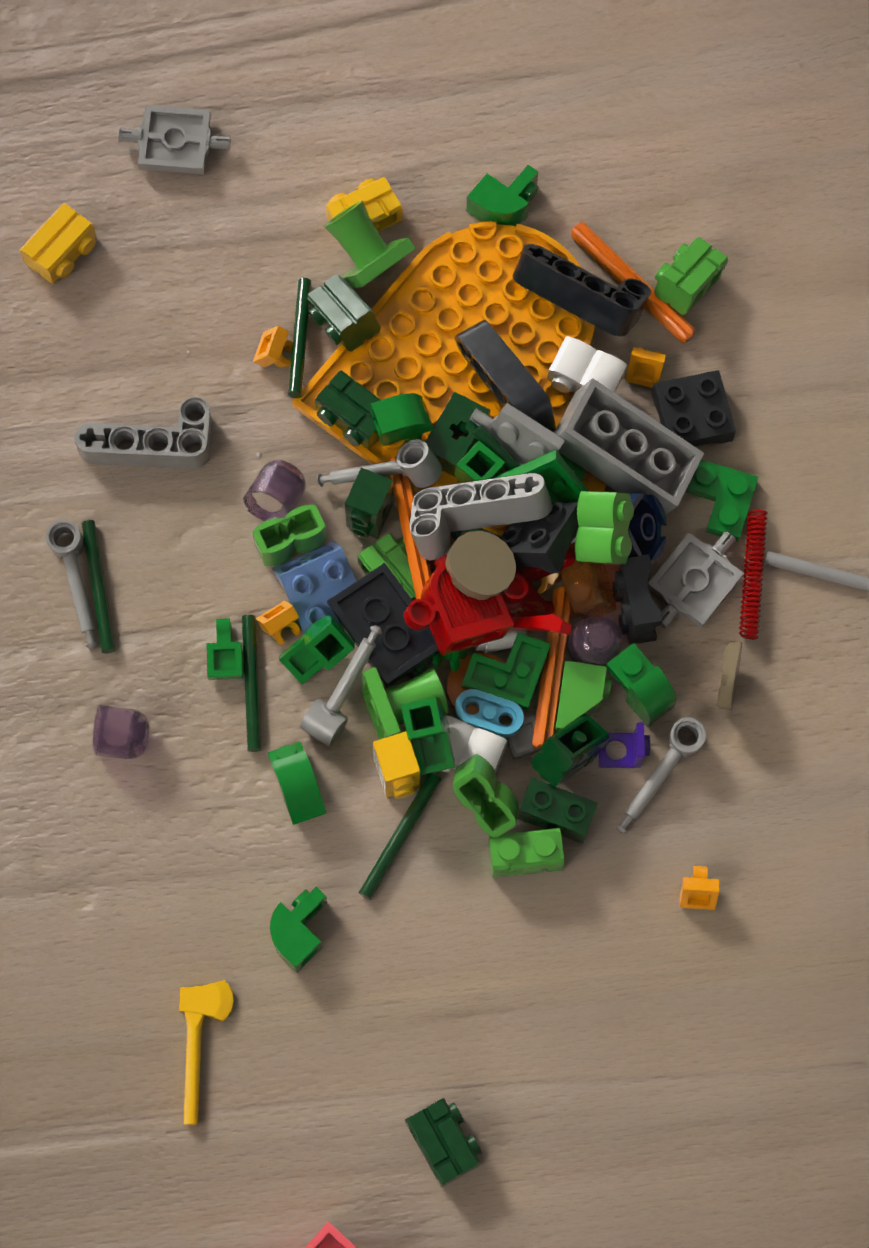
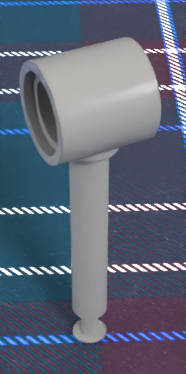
(413, 461)
(69, 556)
(326, 720)
(665, 767)

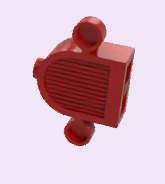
(459, 619)

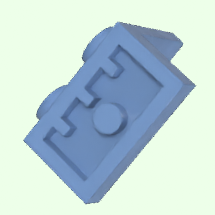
(314, 580)

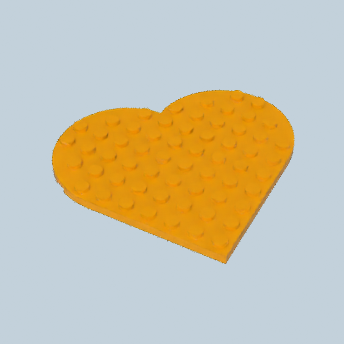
(439, 295)

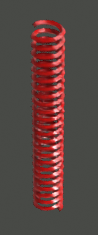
(755, 574)

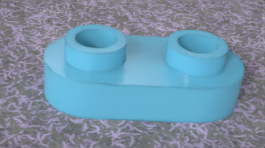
(490, 711)

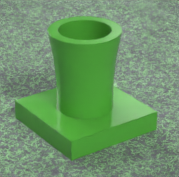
(364, 245)
(385, 704)

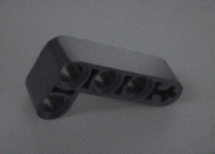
(581, 292)
(504, 373)

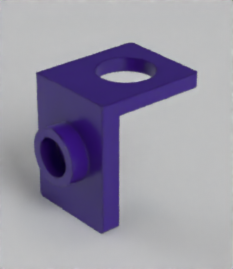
(636, 746)

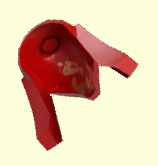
(533, 611)

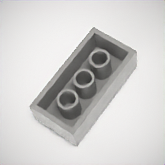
(626, 446)

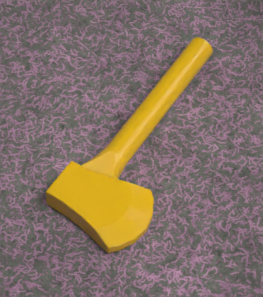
(196, 1002)

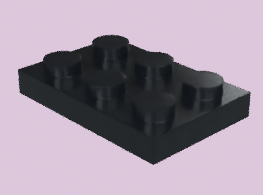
(381, 602)

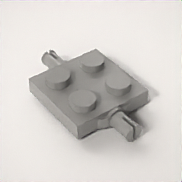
(174, 139)
(519, 434)
(695, 579)

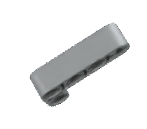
(146, 437)
(473, 506)

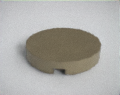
(480, 565)
(730, 674)

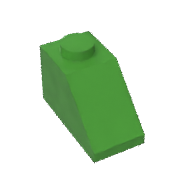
(581, 691)

